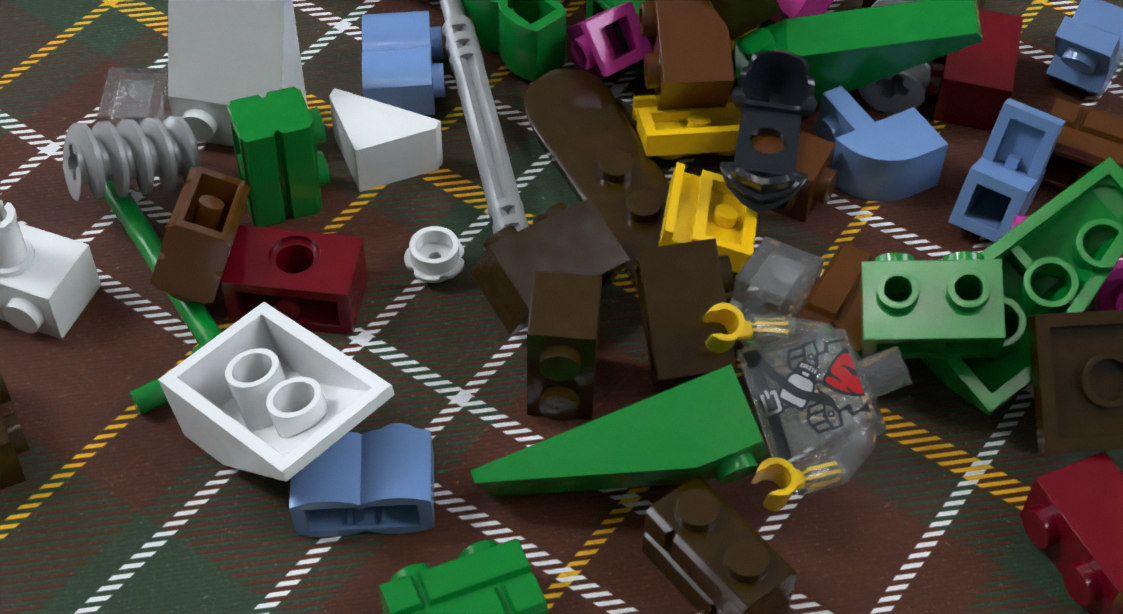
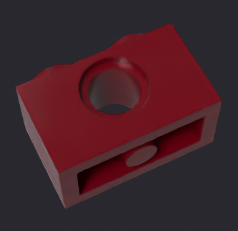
(299, 273)

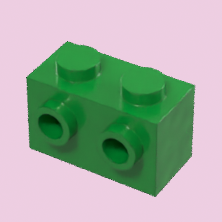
(933, 306)

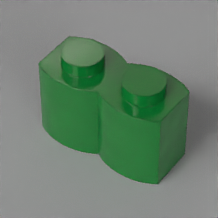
(523, 32)

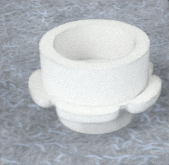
(434, 254)

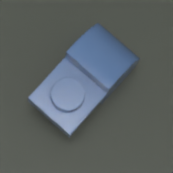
(1089, 46)
(882, 157)
(1008, 171)

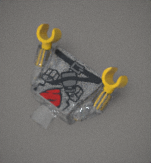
(809, 396)

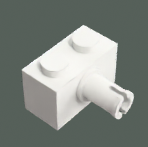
(42, 277)

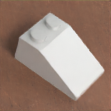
(228, 54)
(270, 395)

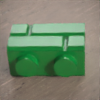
(279, 155)
(480, 581)

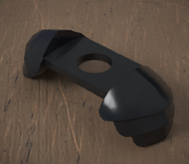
(774, 99)

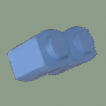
(400, 58)
(367, 484)

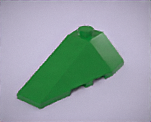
(867, 42)
(1048, 267)
(654, 442)

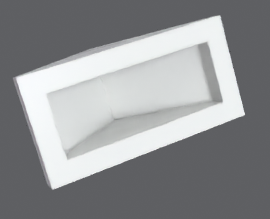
(383, 141)

